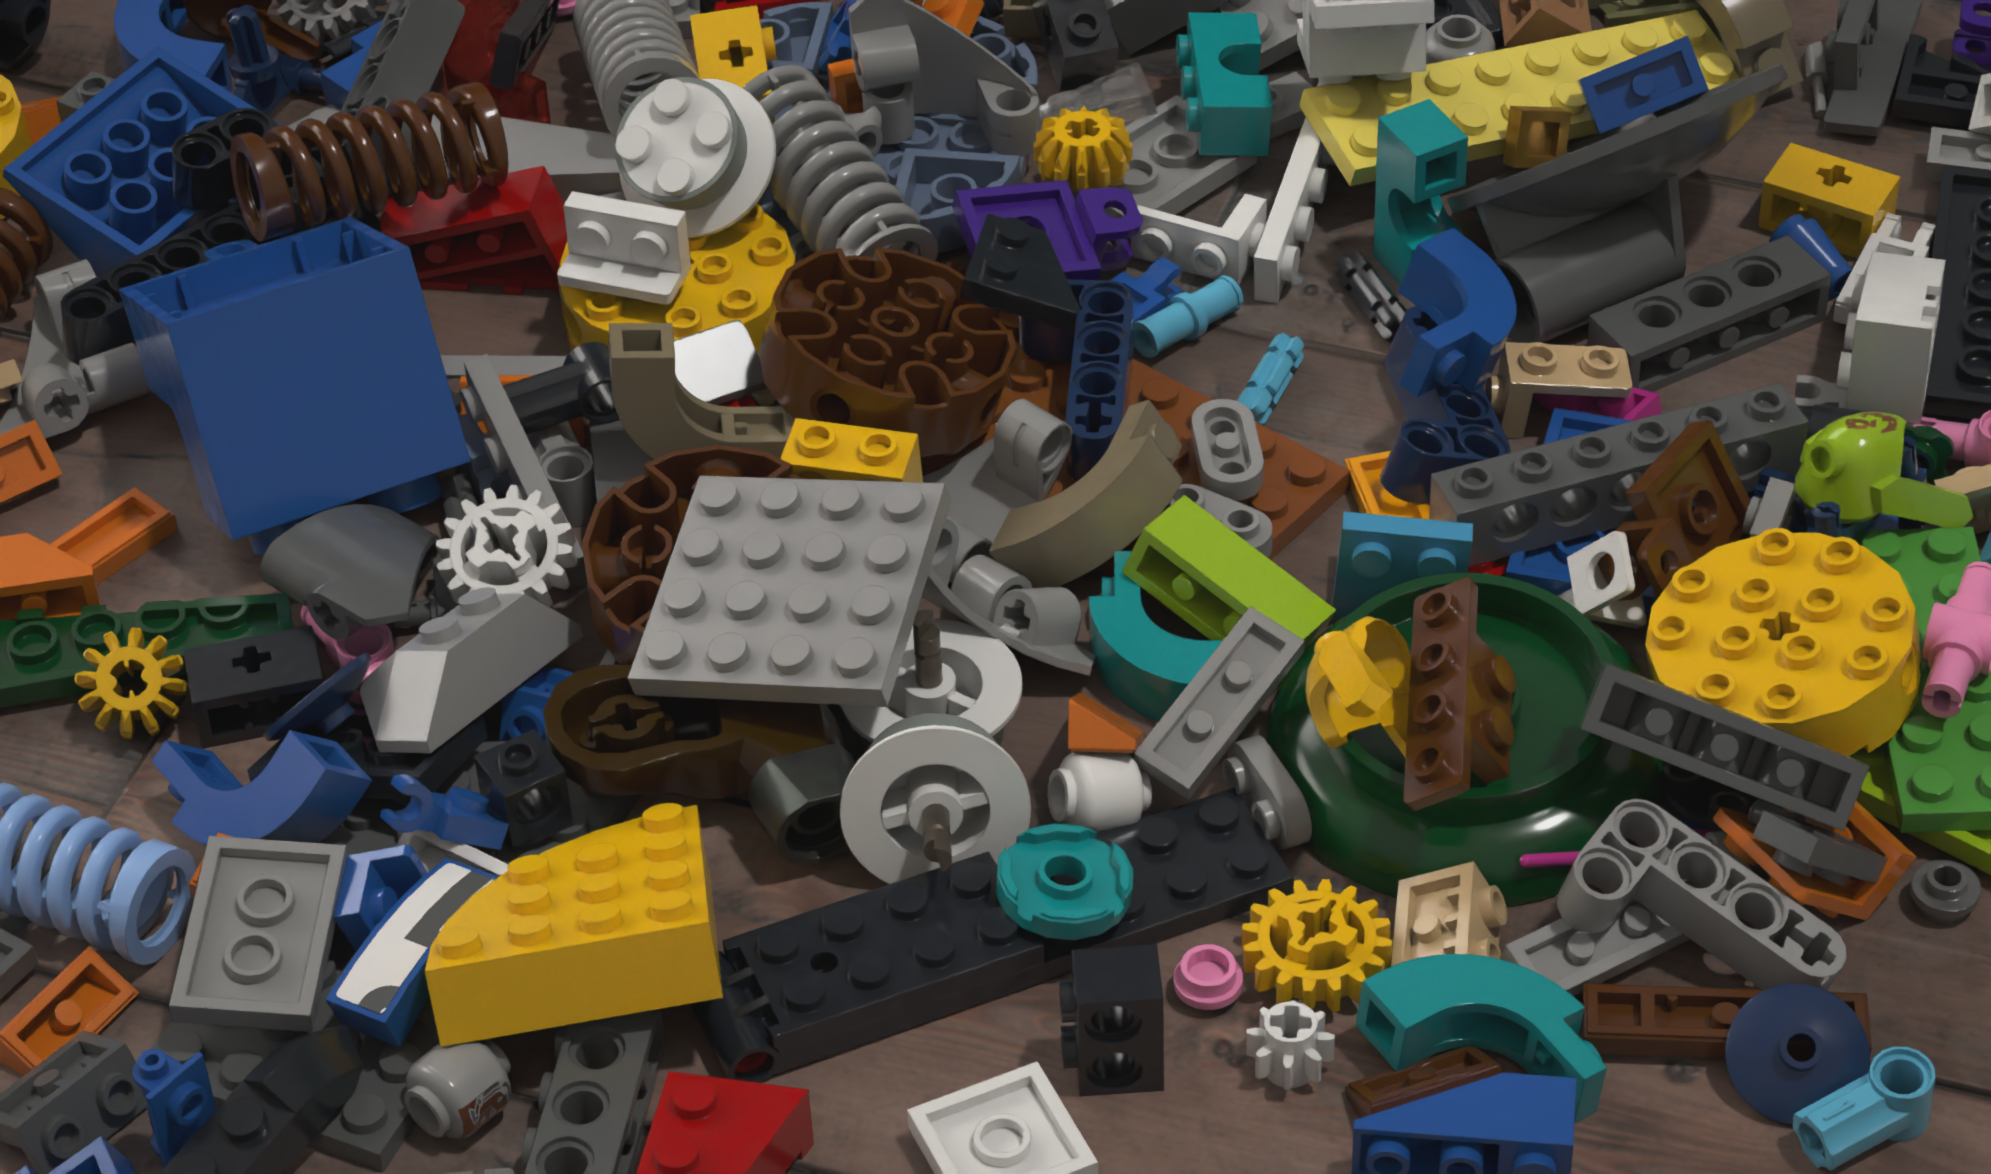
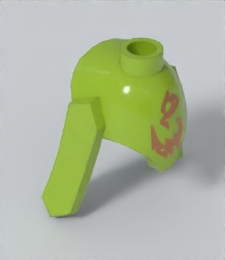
(1859, 469)

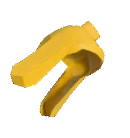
(1360, 681)

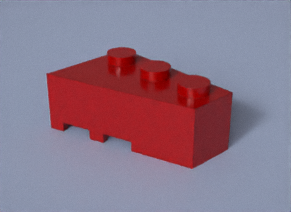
(485, 237)

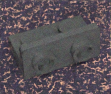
(71, 1100)

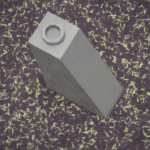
(572, 156)

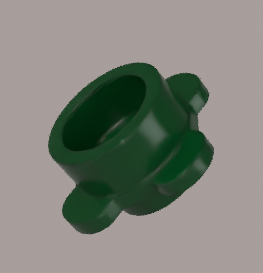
(1934, 447)

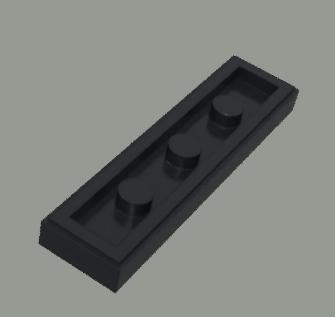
(521, 40)

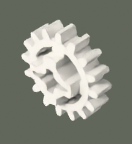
(516, 528)

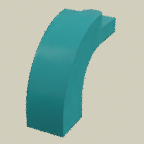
(1133, 654)
(1482, 1003)

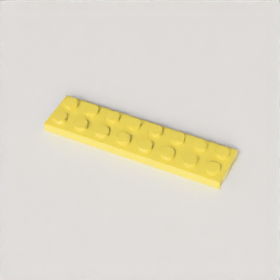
(1483, 86)

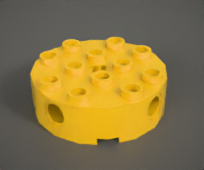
(727, 281)
(1793, 637)

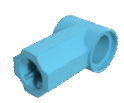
(1880, 1106)

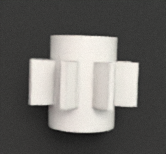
(1290, 1044)

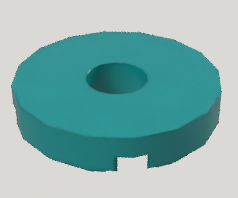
(1058, 909)

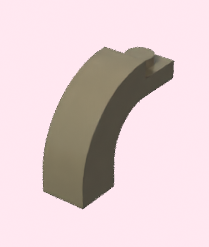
(1755, 36)
(667, 416)
(1101, 511)

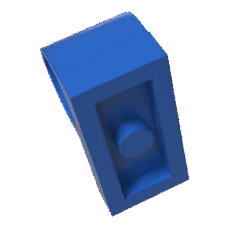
(1642, 85)

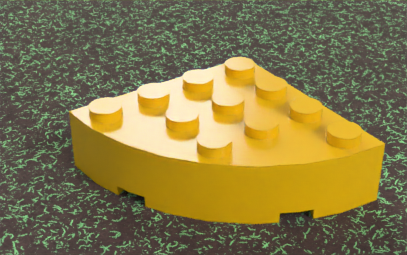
(582, 933)

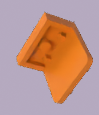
(1855, 899)

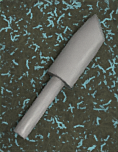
(1817, 75)

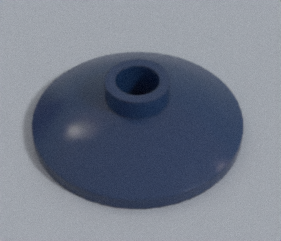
(326, 705)
(1759, 1056)

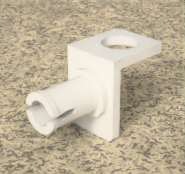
(1593, 595)

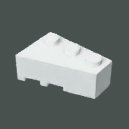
(1892, 335)

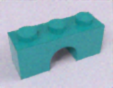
(1221, 84)
(1416, 162)

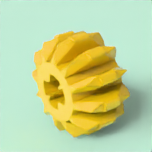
(1083, 149)
(108, 690)

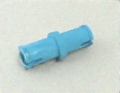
(1187, 316)

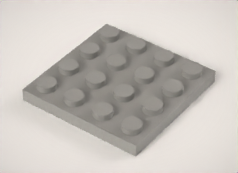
(791, 590)

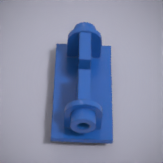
(176, 1099)

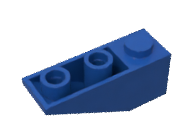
(1478, 1128)

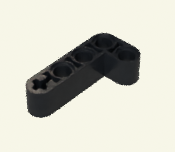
(204, 167)

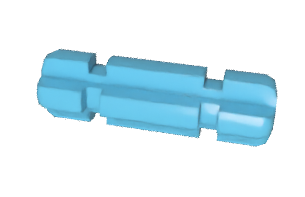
(1272, 376)

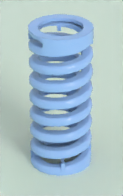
(131, 904)

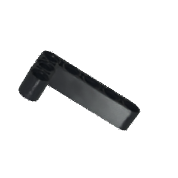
(95, 312)

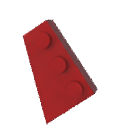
(726, 1127)

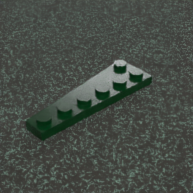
(46, 653)

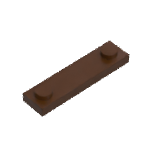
(1678, 1019)

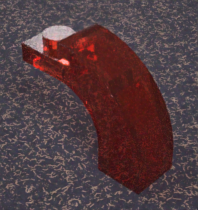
(473, 57)

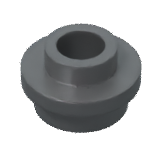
(1945, 891)

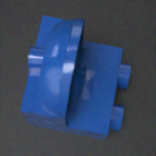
(300, 377)

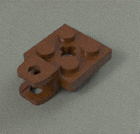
(1662, 499)

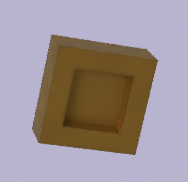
(1535, 135)

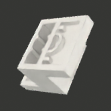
(1364, 38)

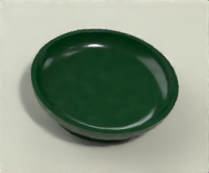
(1558, 777)

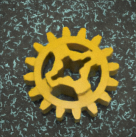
(1315, 944)

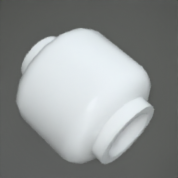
(1098, 790)

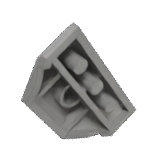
(461, 668)

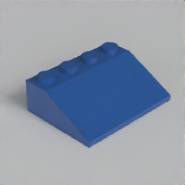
(108, 166)

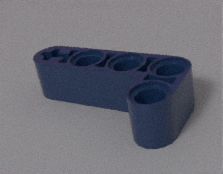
(1100, 365)
(1443, 425)

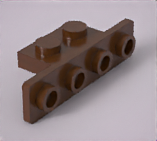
(1455, 699)

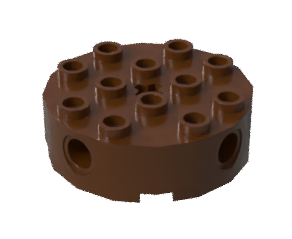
(886, 348)
(637, 531)

